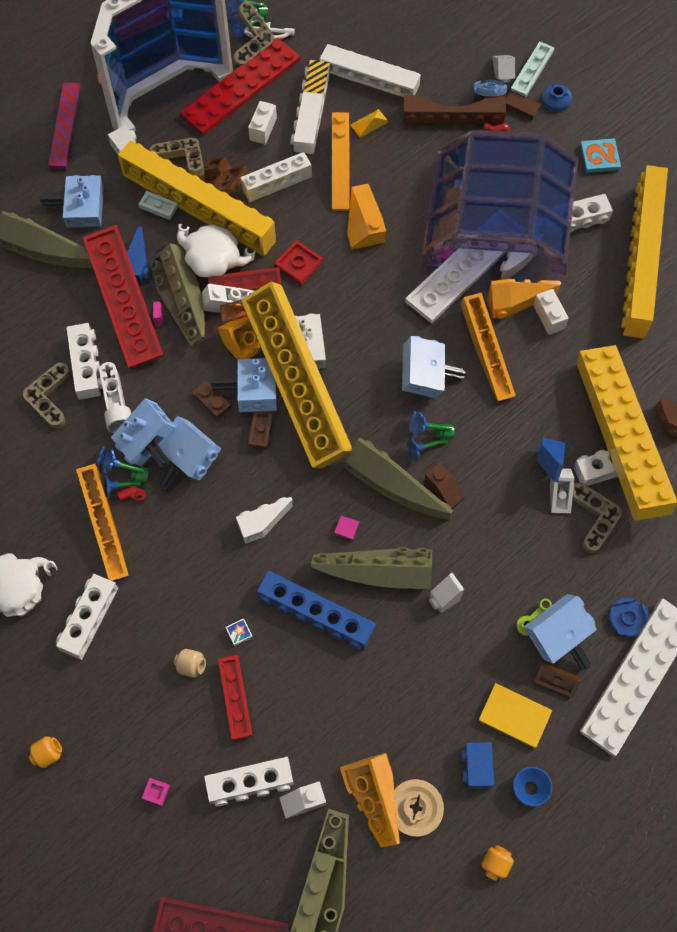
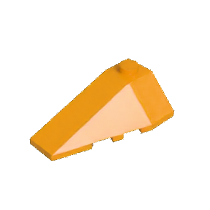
(365, 219)
(510, 297)
(240, 338)
(374, 790)

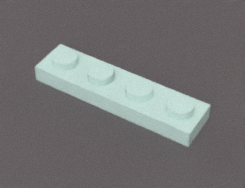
(532, 69)

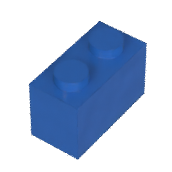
(479, 765)

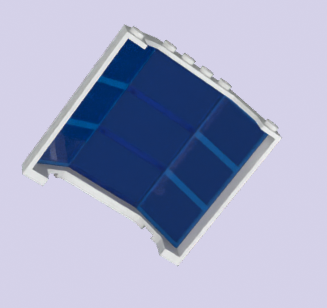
(153, 41)

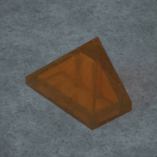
(232, 311)

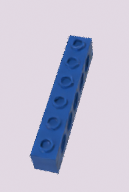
(274, 583)

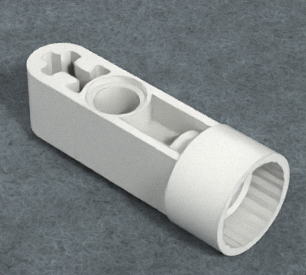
(116, 410)

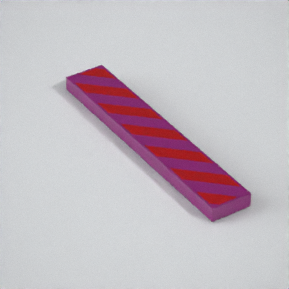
(64, 126)

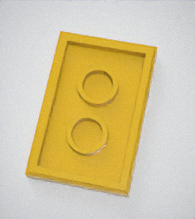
(515, 715)

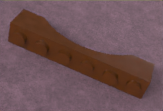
(420, 110)

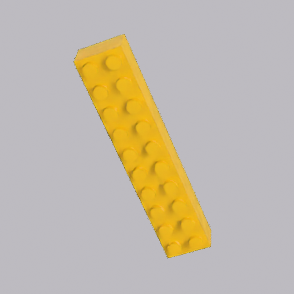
(197, 197)
(645, 252)
(297, 375)
(626, 434)

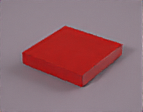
(298, 262)

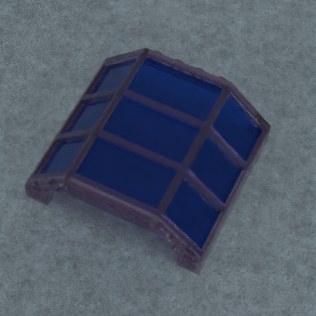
(502, 197)

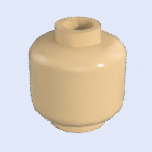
(190, 663)

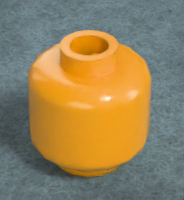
(45, 752)
(497, 863)

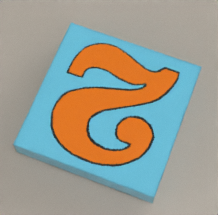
(600, 155)

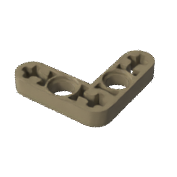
(258, 33)
(190, 149)
(42, 393)
(602, 512)

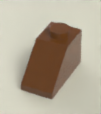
(668, 415)
(443, 485)

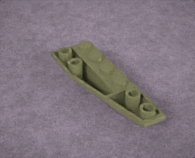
(40, 243)
(179, 291)
(392, 481)
(381, 568)
(324, 889)

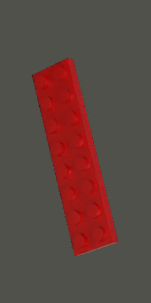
(240, 87)
(123, 297)

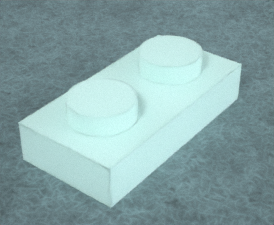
(158, 205)

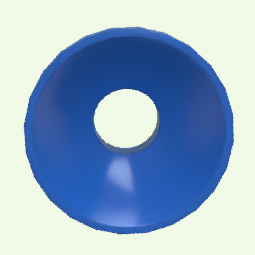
(555, 102)
(540, 779)

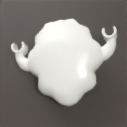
(211, 250)
(20, 583)

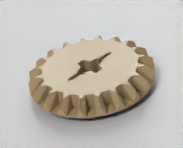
(430, 802)

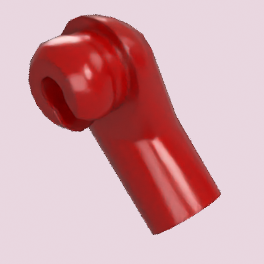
(501, 127)
(132, 492)

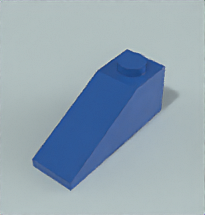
(138, 256)
(551, 457)

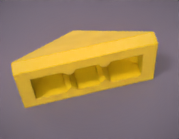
(369, 123)

